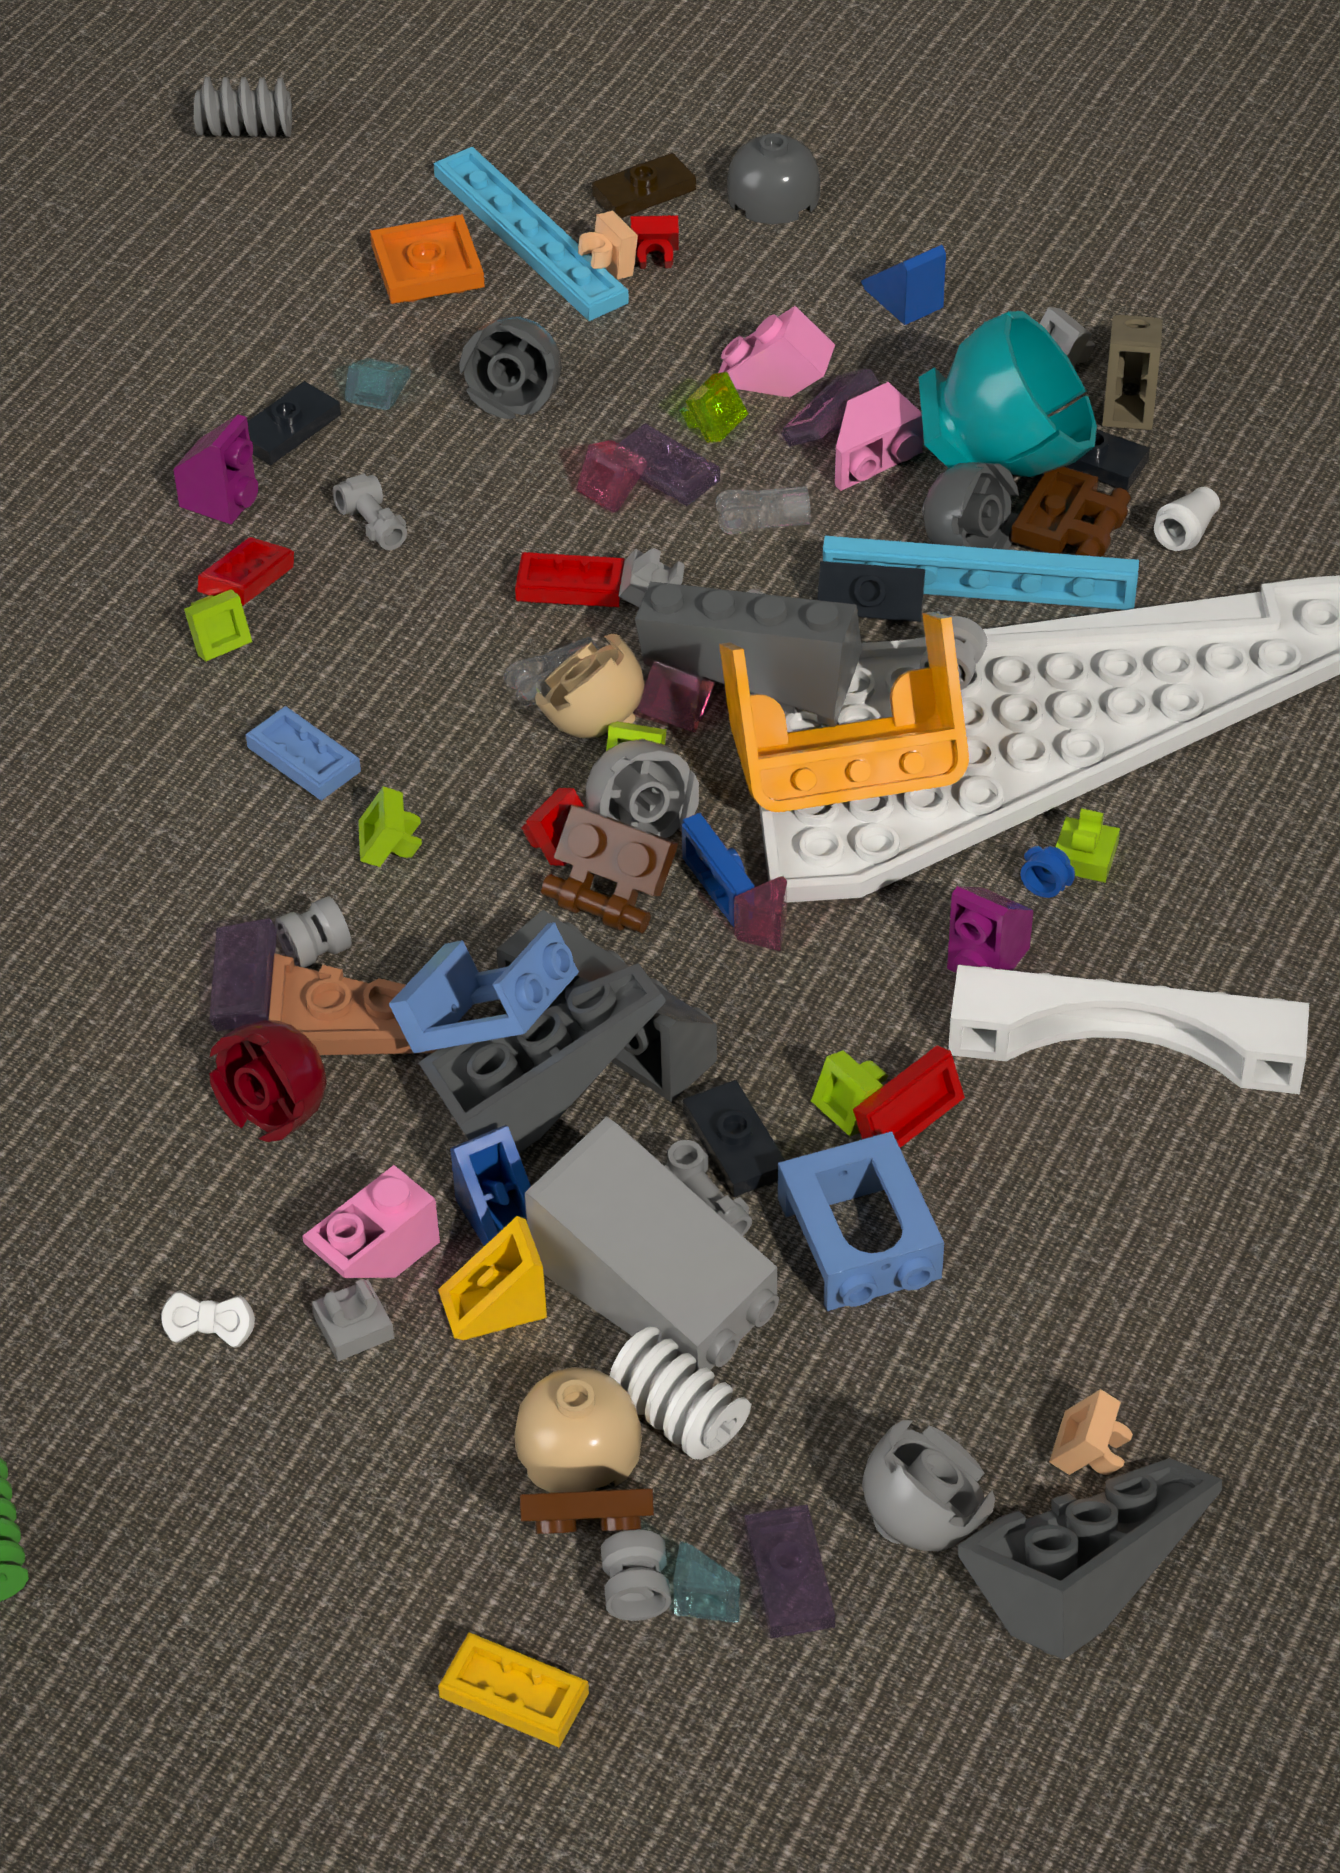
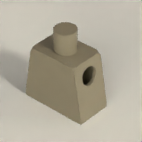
(1132, 359)

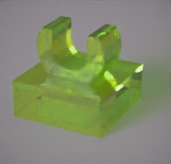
(714, 408)

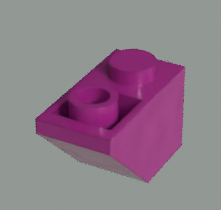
(218, 473)
(987, 930)

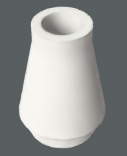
(1184, 521)

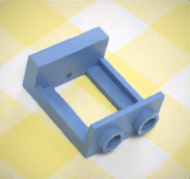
(451, 984)
(848, 1172)

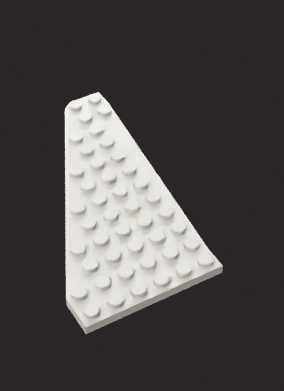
(1054, 718)

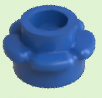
(1046, 871)

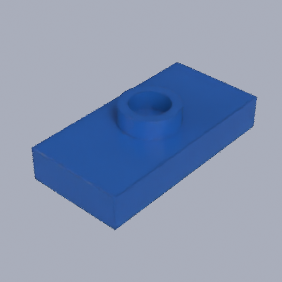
(713, 864)

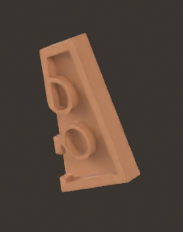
(337, 1011)

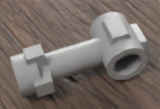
(363, 495)
(689, 1165)

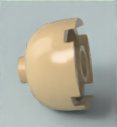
(594, 689)
(577, 1431)

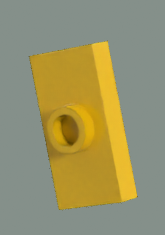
(513, 1689)

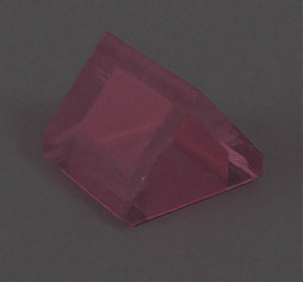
(762, 914)

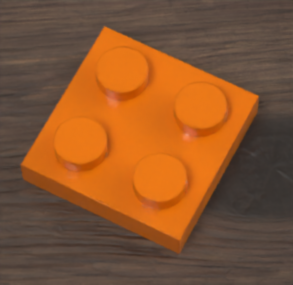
(427, 259)

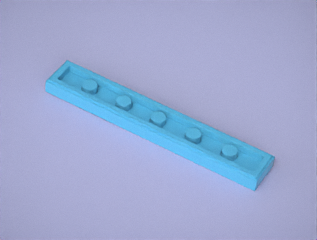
(530, 233)
(1000, 572)

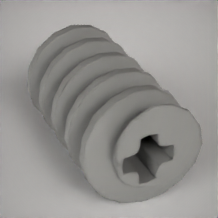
(243, 107)

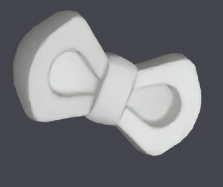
(186, 1315)

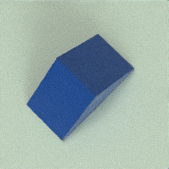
(912, 286)
(489, 1182)

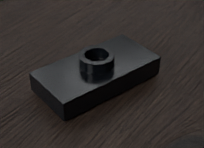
(291, 421)
(1113, 460)
(875, 589)
(734, 1137)

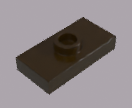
(644, 185)

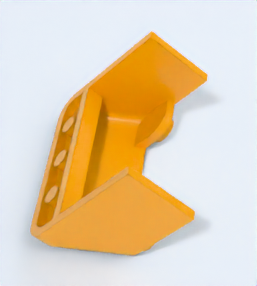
(854, 761)

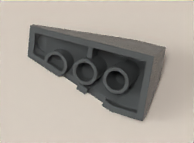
(540, 1074)
(1077, 1566)

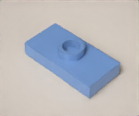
(303, 753)

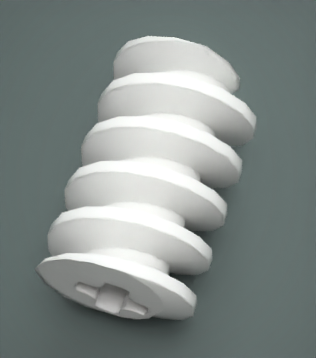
(676, 1397)

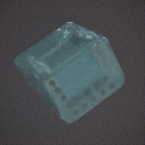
(375, 383)
(704, 1587)

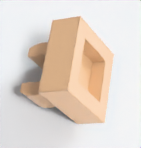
(611, 245)
(1086, 1435)

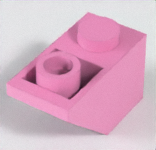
(779, 356)
(876, 435)
(378, 1229)

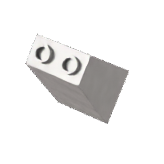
(648, 1248)

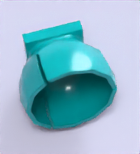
(1000, 400)

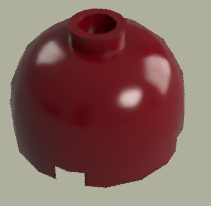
(268, 1077)

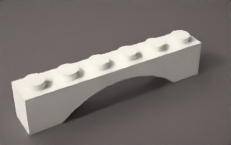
(1243, 1037)

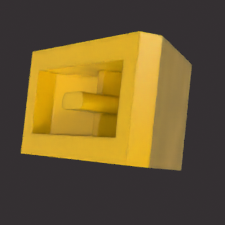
(497, 1285)

